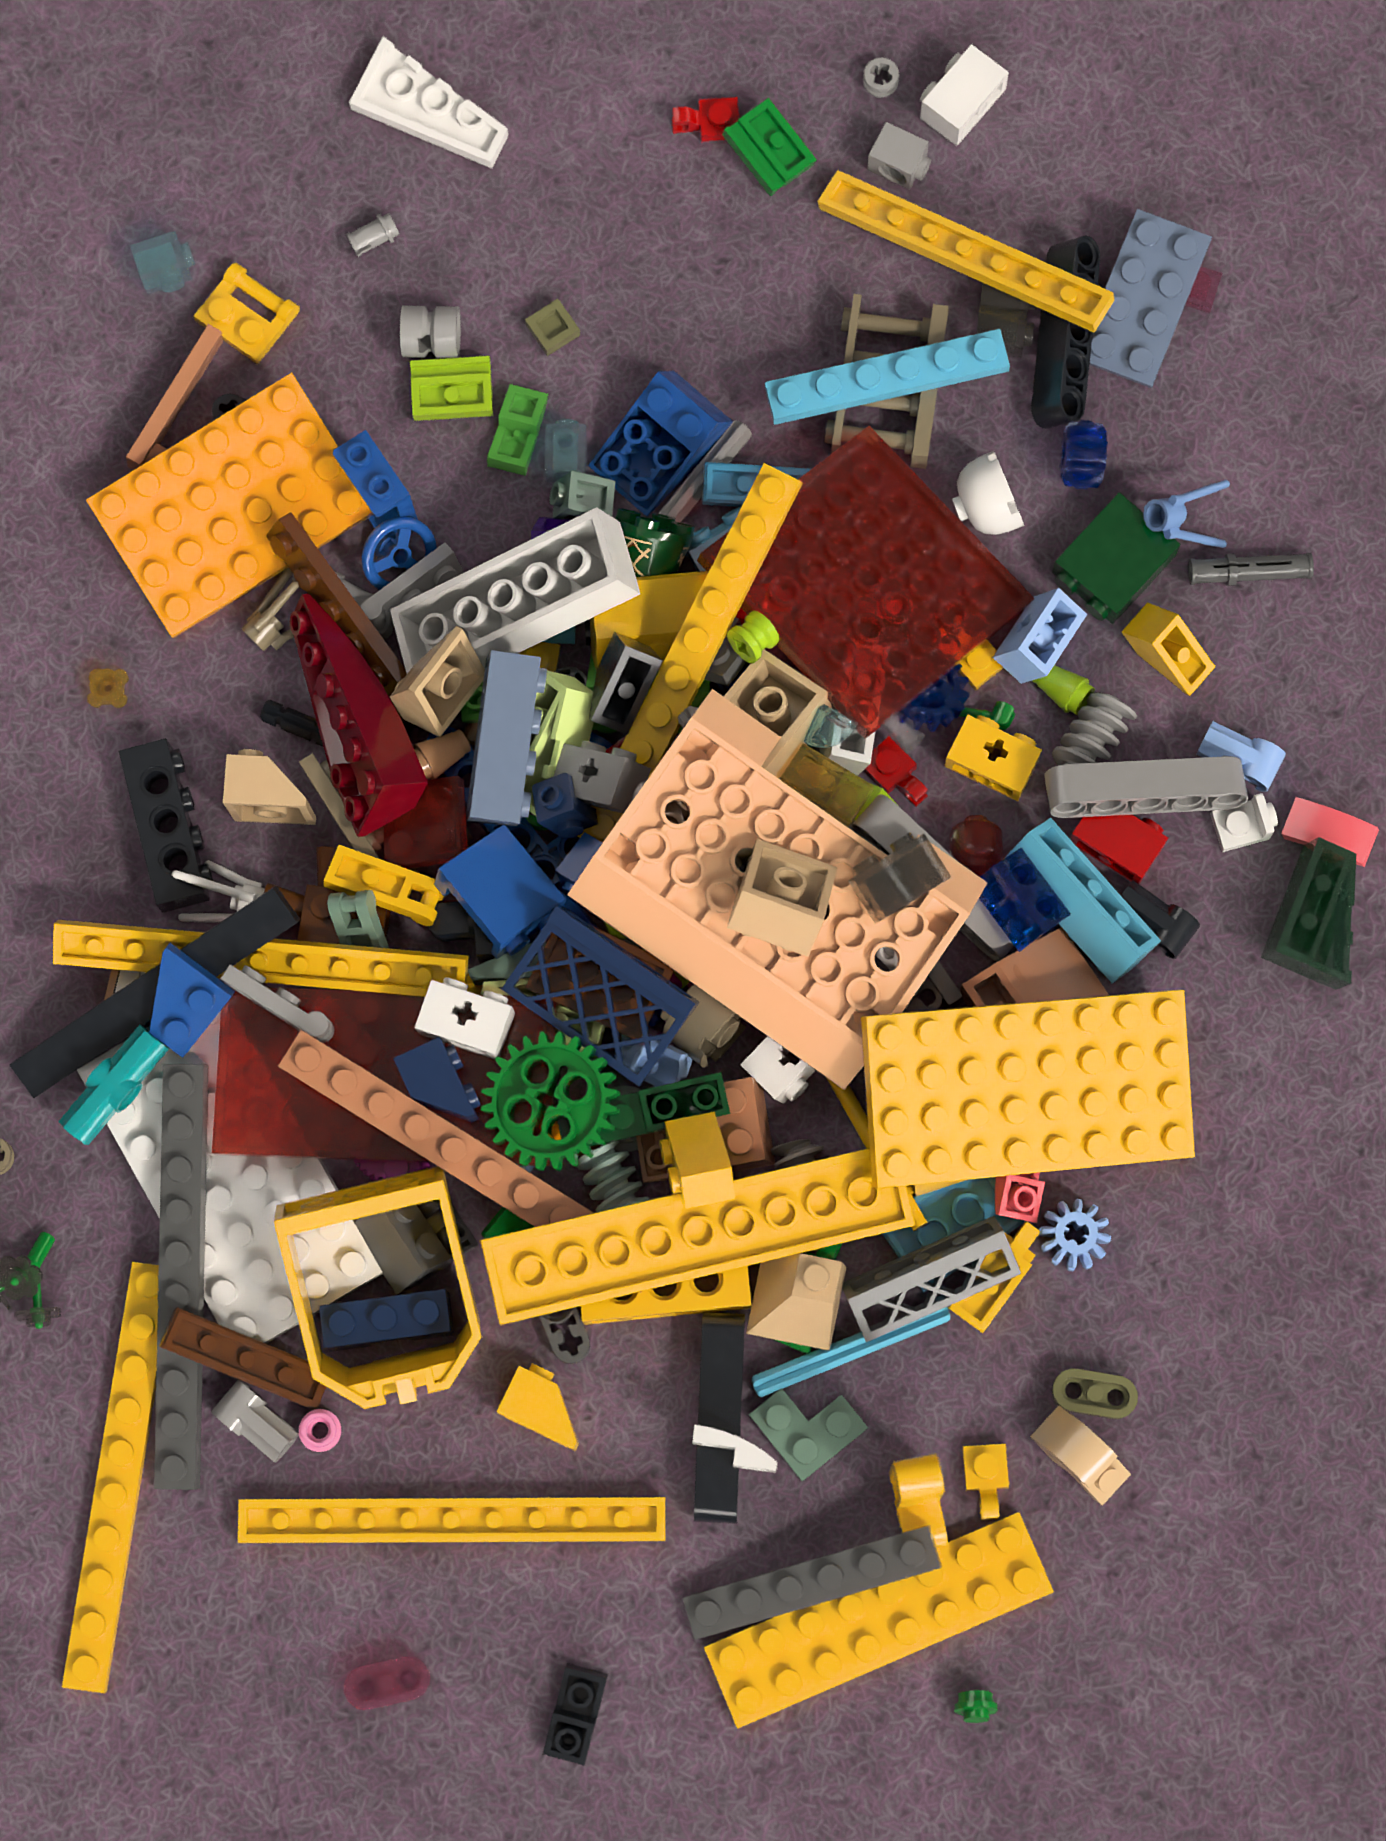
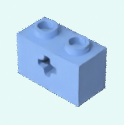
(1040, 636)

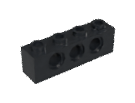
(141, 768)

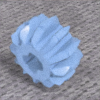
(1070, 1248)

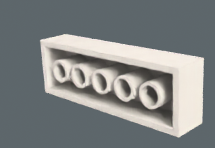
(524, 592)

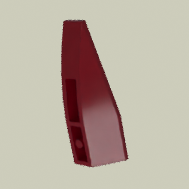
(357, 722)

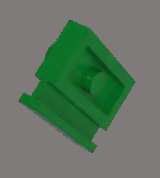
(769, 147)

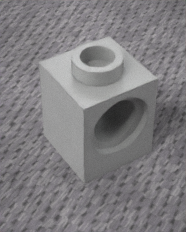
(899, 156)

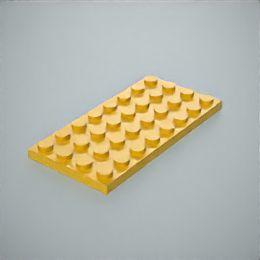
(1027, 1087)

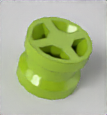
(753, 637)

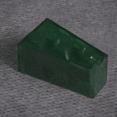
(1315, 916)

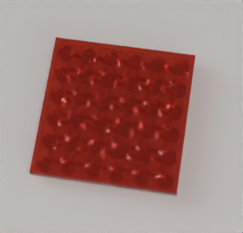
(876, 583)

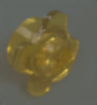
(102, 678)

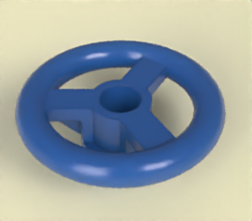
(385, 543)

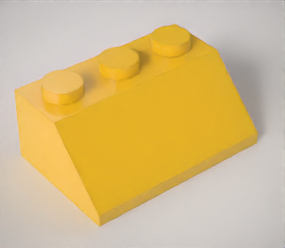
(649, 617)

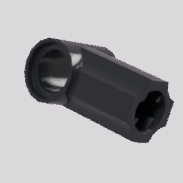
(1169, 922)

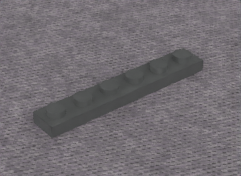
(812, 1582)

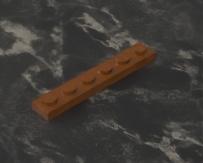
(322, 583)

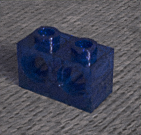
(1021, 900)

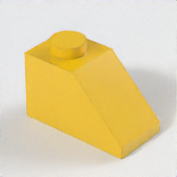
(1168, 647)
(538, 1405)

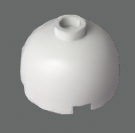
(986, 497)

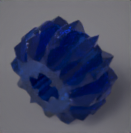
(1083, 454)

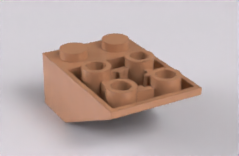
(1041, 972)
(743, 1132)

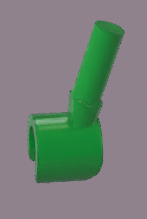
(1002, 714)

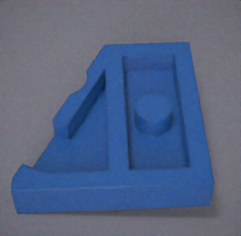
(185, 1001)

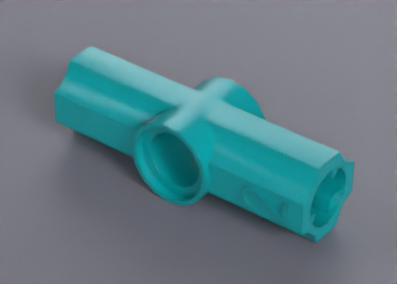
(113, 1085)

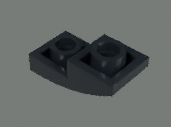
(575, 1714)

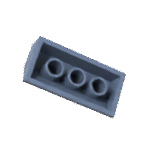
(504, 739)

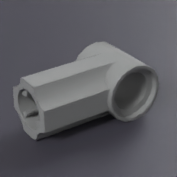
(247, 1415)

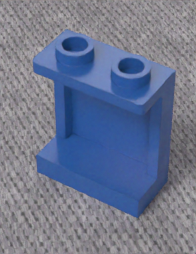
(374, 479)
(501, 890)

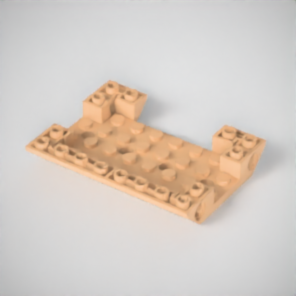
(679, 882)

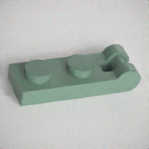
(357, 932)

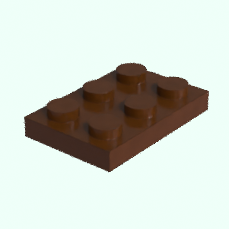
(589, 975)

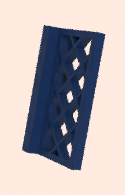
(621, 964)

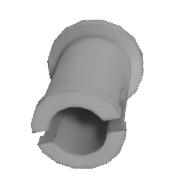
(373, 234)

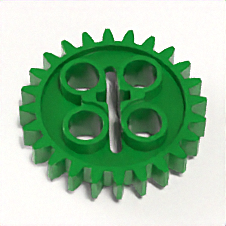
(585, 1115)

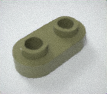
(1094, 1393)

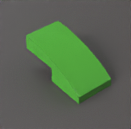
(517, 429)

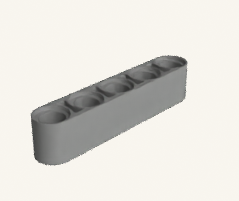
(1145, 787)
(884, 824)

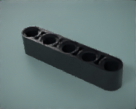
(1064, 346)
(719, 1409)

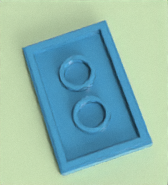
(949, 1212)

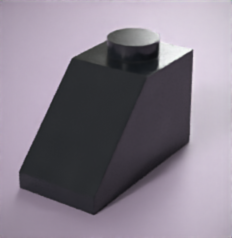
(622, 682)

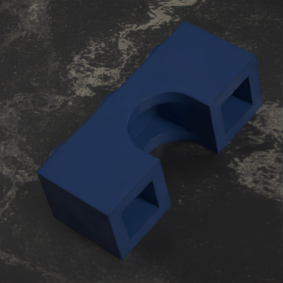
(386, 1319)

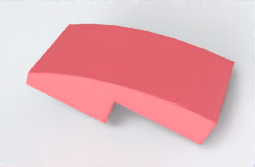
(1312, 820)
(1019, 1196)

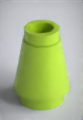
(1066, 689)

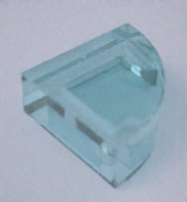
(829, 728)

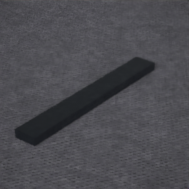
(134, 1003)

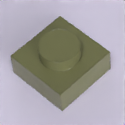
(552, 327)

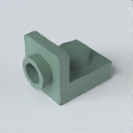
(580, 493)

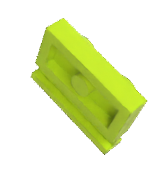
(451, 388)

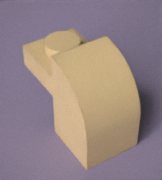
(1081, 1454)

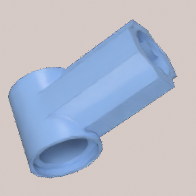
(1258, 756)

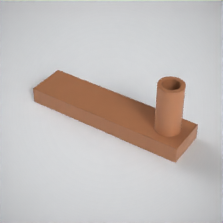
(148, 443)

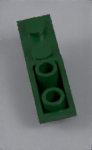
(650, 1108)

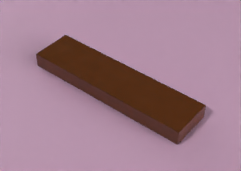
(242, 1358)

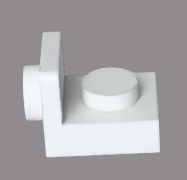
(1245, 824)

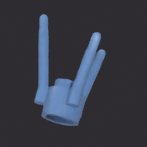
(1170, 513)

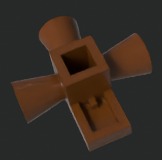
(313, 906)

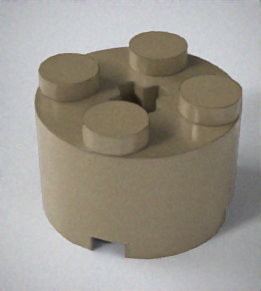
(708, 1030)

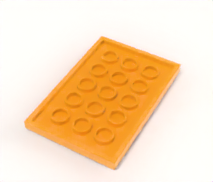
(202, 509)

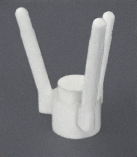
(240, 895)

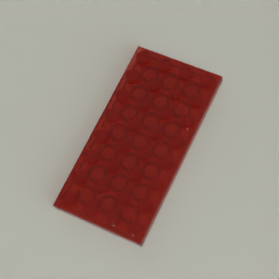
(277, 1115)

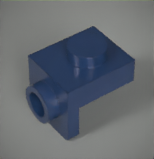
(560, 809)

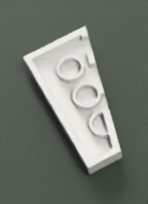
(415, 102)

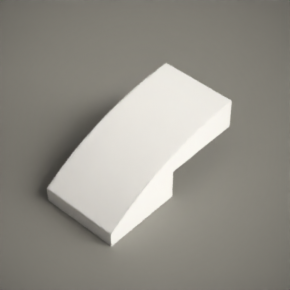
(746, 1454)

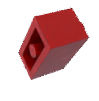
(1121, 843)

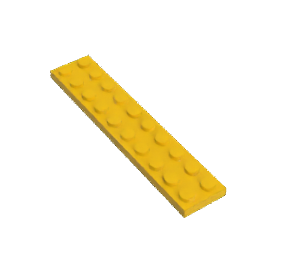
(666, 1244)

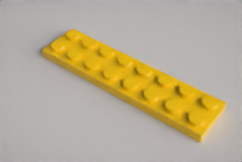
(857, 1633)

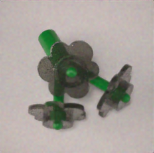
(24, 1277)

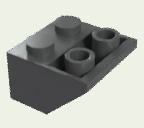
(412, 1242)

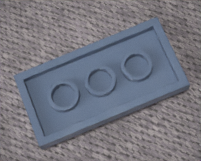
(1150, 293)

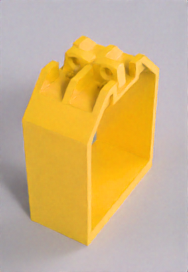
(401, 1373)

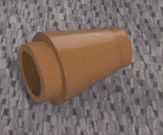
(441, 753)

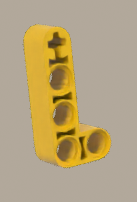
(918, 1493)

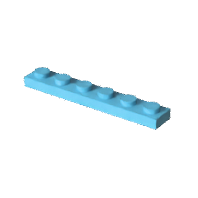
(887, 376)

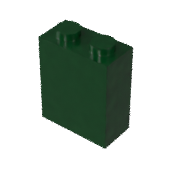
(1113, 560)

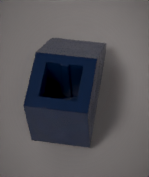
(434, 1080)

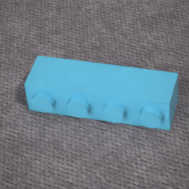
(1099, 915)

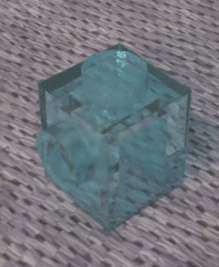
(163, 262)
(565, 449)

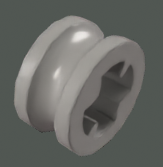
(869, 79)

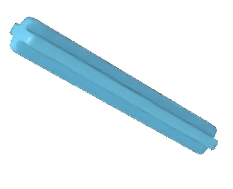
(840, 1353)

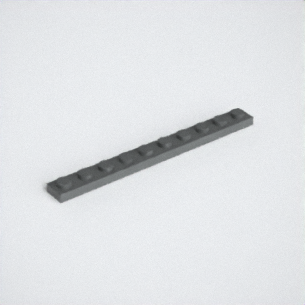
(181, 1271)

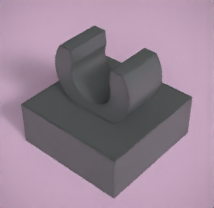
(942, 987)

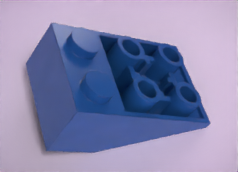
(659, 441)

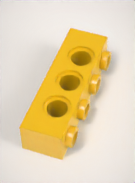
(730, 1294)

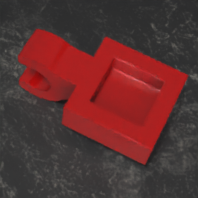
(709, 119)
(893, 768)

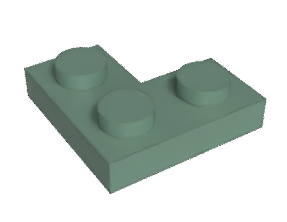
(807, 1443)

